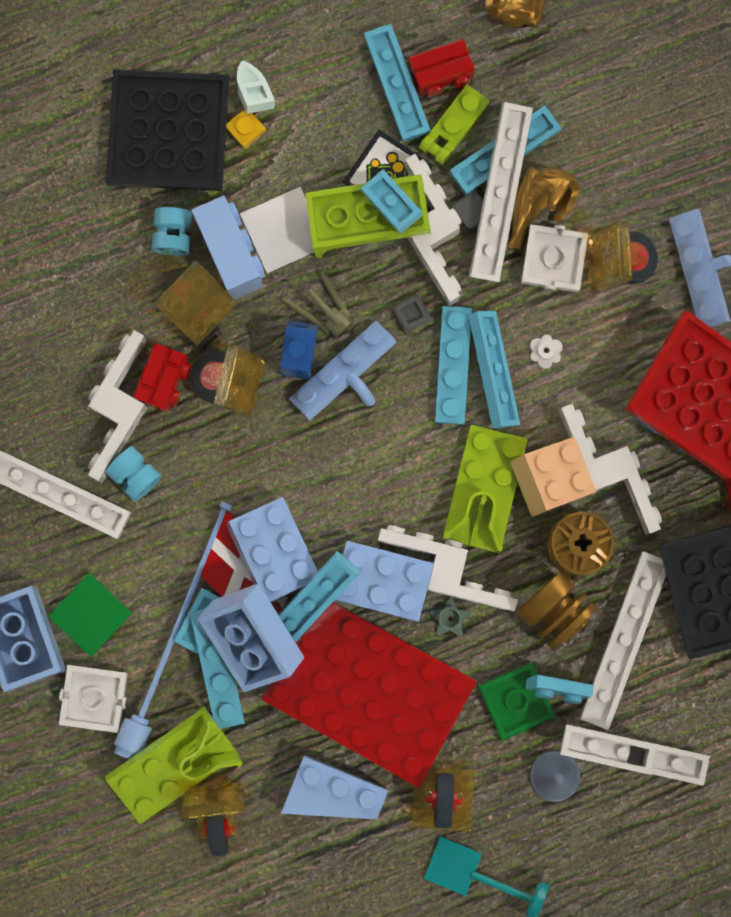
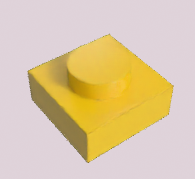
(245, 128)

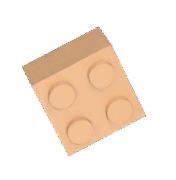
(553, 476)

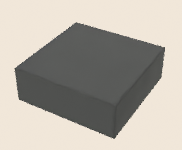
(469, 210)
(411, 313)

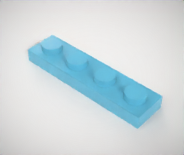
(396, 83)
(475, 169)
(453, 365)
(494, 369)
(318, 594)
(218, 679)

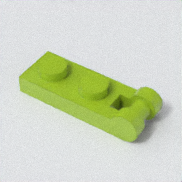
(455, 124)

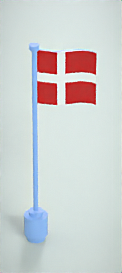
(225, 573)

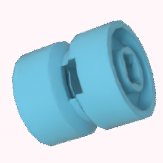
(171, 221)
(133, 474)

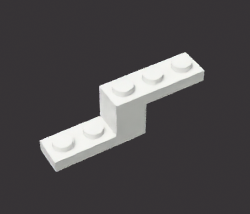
(443, 227)
(116, 405)
(612, 469)
(447, 568)
(634, 755)

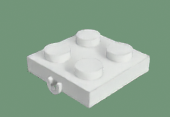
(554, 258)
(93, 698)

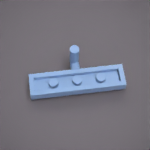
(700, 268)
(344, 371)

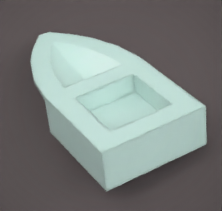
(253, 89)

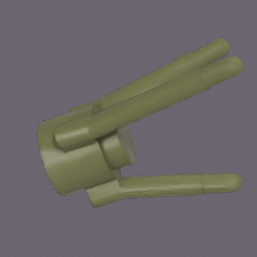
(335, 320)

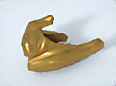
(516, 12)
(538, 191)

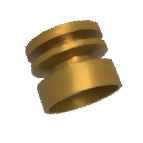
(569, 557)
(557, 610)

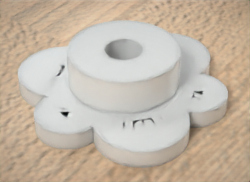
(545, 359)

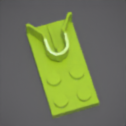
(347, 218)
(484, 489)
(173, 765)

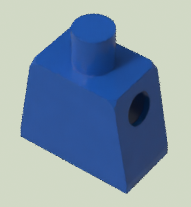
(299, 350)

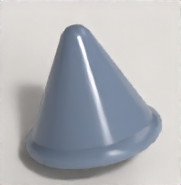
(555, 776)

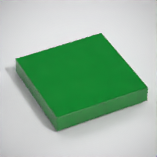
(90, 615)
(511, 705)

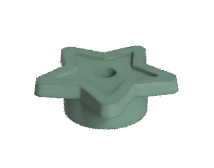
(450, 610)

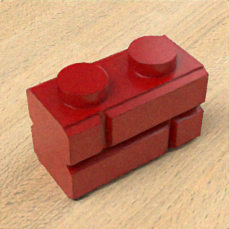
(441, 68)
(162, 377)

